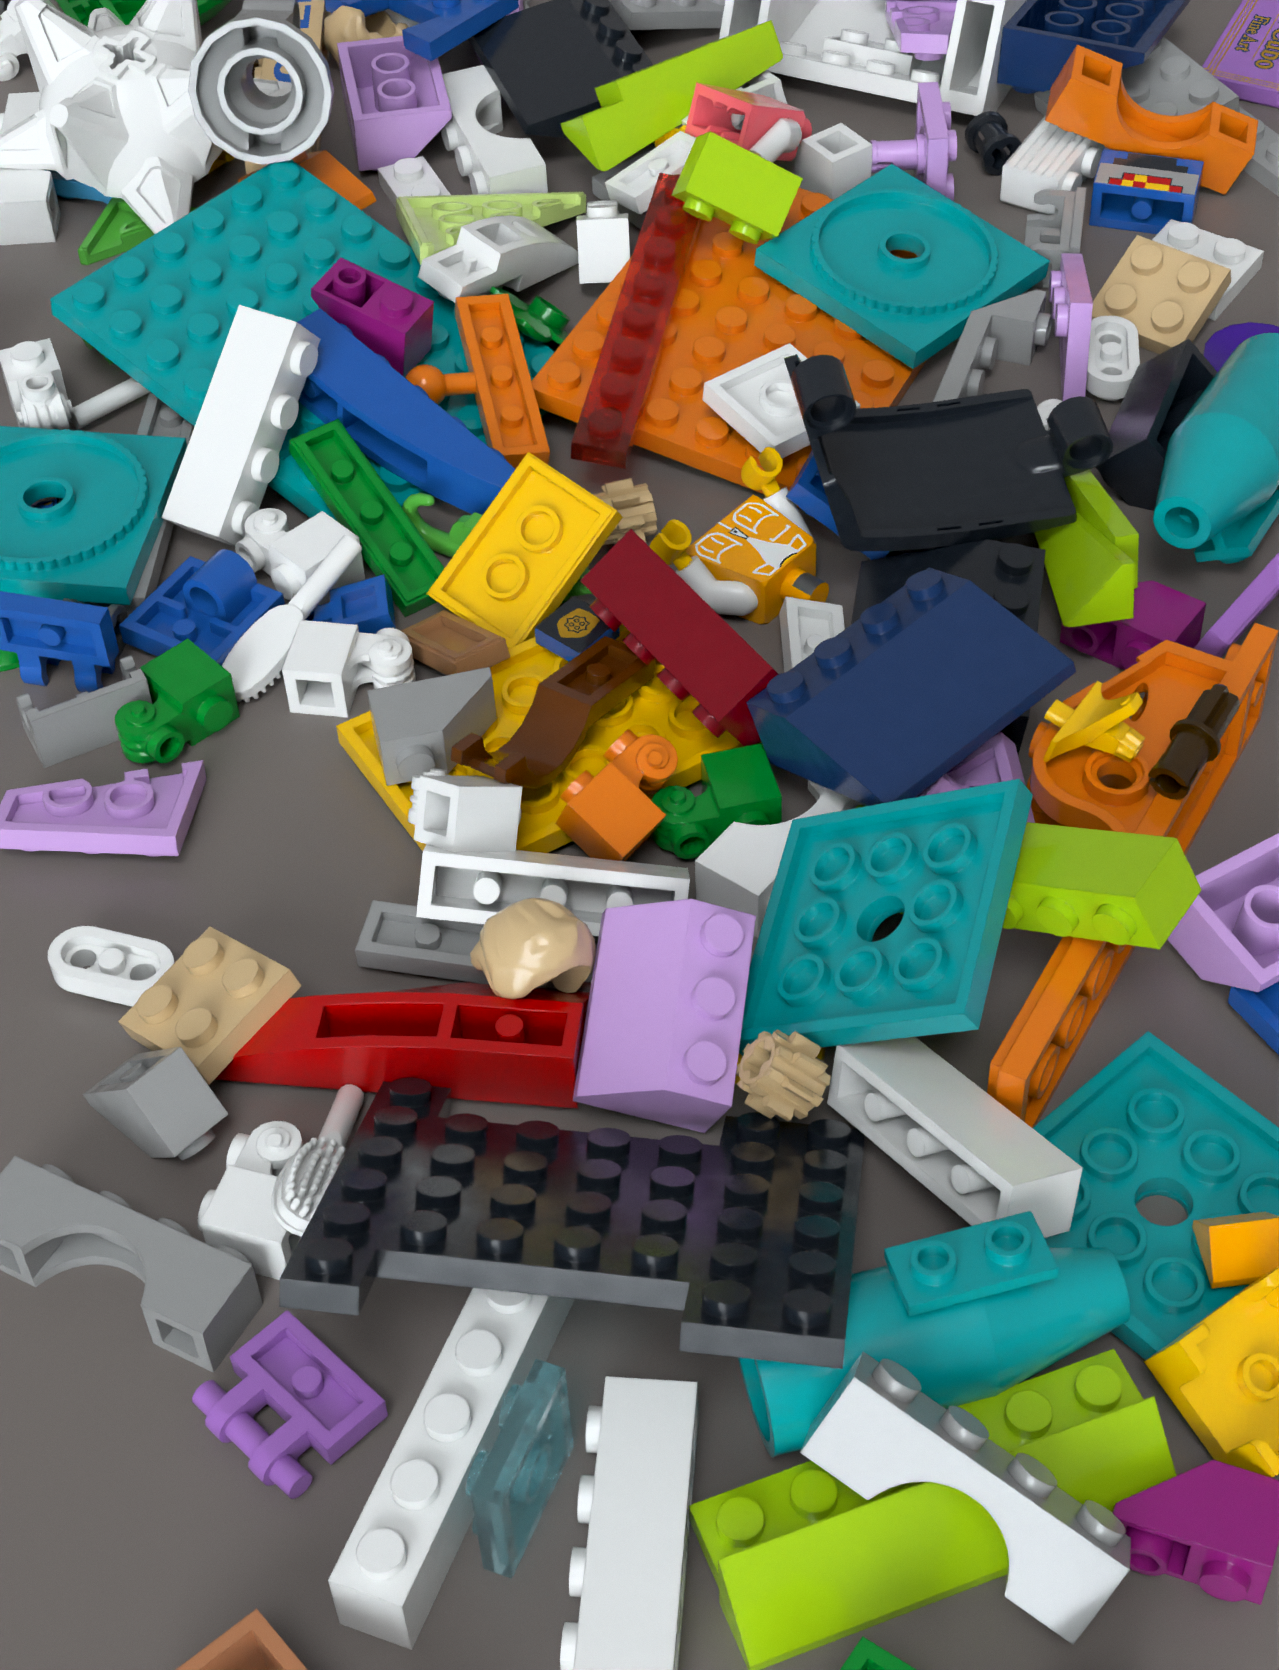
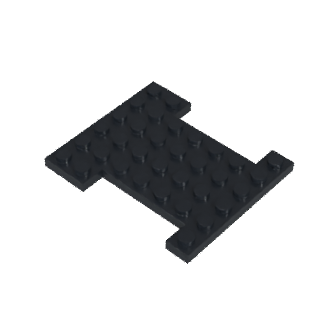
(731, 1233)

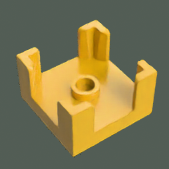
(1228, 1377)

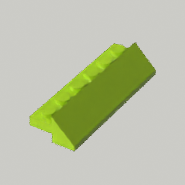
(818, 1561)

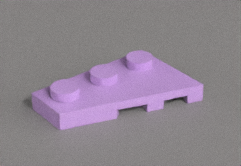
(921, 26)
(1073, 315)
(118, 818)

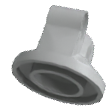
(232, 106)

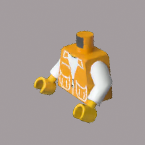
(751, 554)

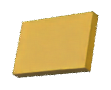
(525, 552)

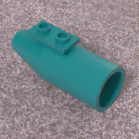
(1225, 460)
(959, 1314)

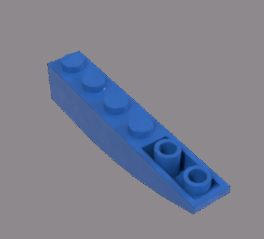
(398, 421)

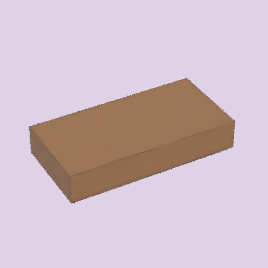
(455, 644)

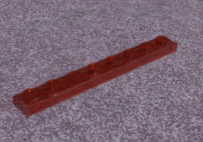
(636, 331)

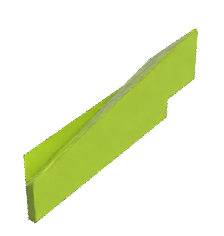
(658, 97)
(1093, 559)

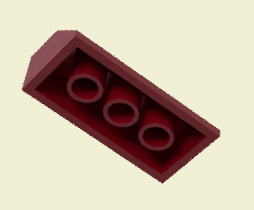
(681, 632)

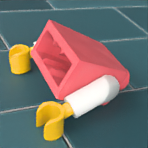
(747, 120)

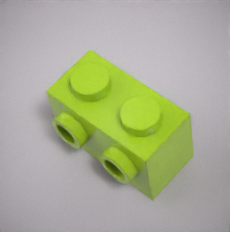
(736, 188)

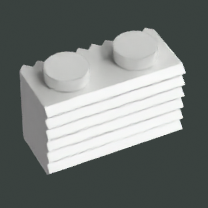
(1047, 161)

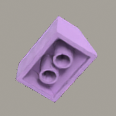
(390, 100)
(1234, 921)
(666, 1012)

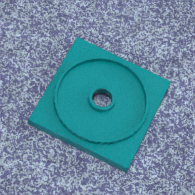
(900, 304)
(103, 527)
(843, 873)
(1172, 1132)

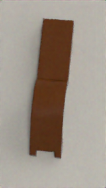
(560, 716)

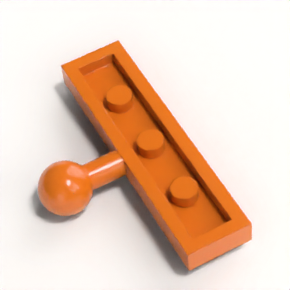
(495, 376)

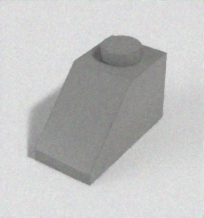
(425, 718)
(159, 1103)

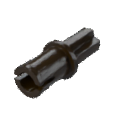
(1194, 742)

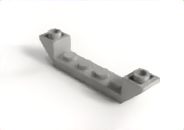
(995, 332)

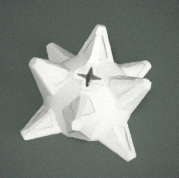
(117, 105)

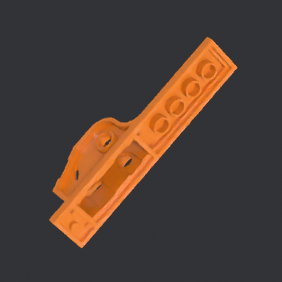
(1111, 794)

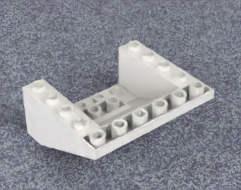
(855, 49)

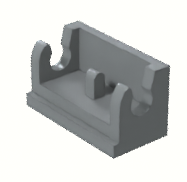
(1057, 232)
(83, 721)

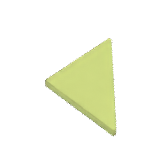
(436, 221)

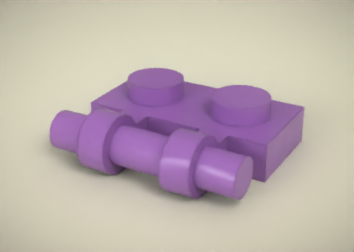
(307, 1387)

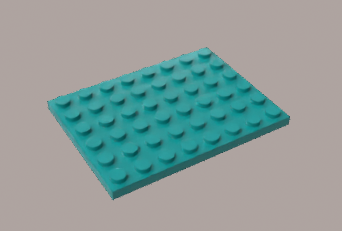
(263, 247)

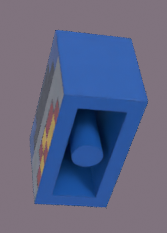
(1144, 191)

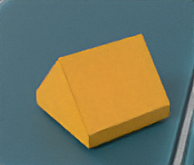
(1238, 1247)

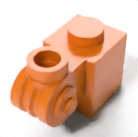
(610, 811)

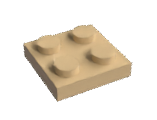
(1162, 293)
(210, 1002)

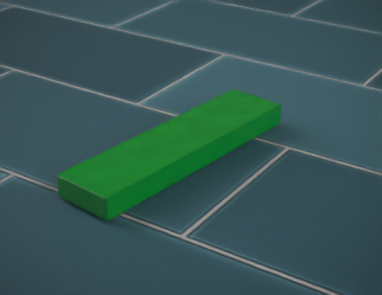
(369, 511)

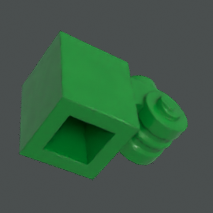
(189, 703)
(734, 789)

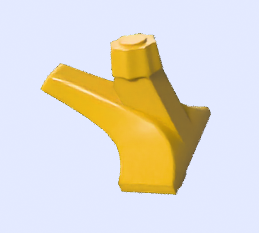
(1096, 725)

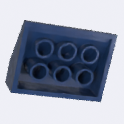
(1047, 31)
(906, 691)

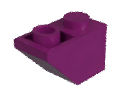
(378, 313)
(1158, 616)
(1207, 1529)

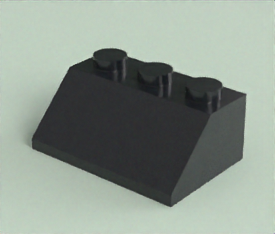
(1149, 414)

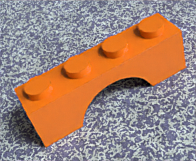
(1094, 104)

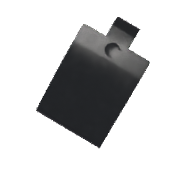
(943, 466)

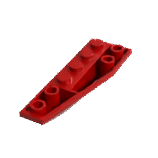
(440, 1033)

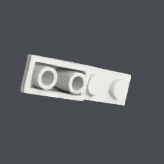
(496, 253)

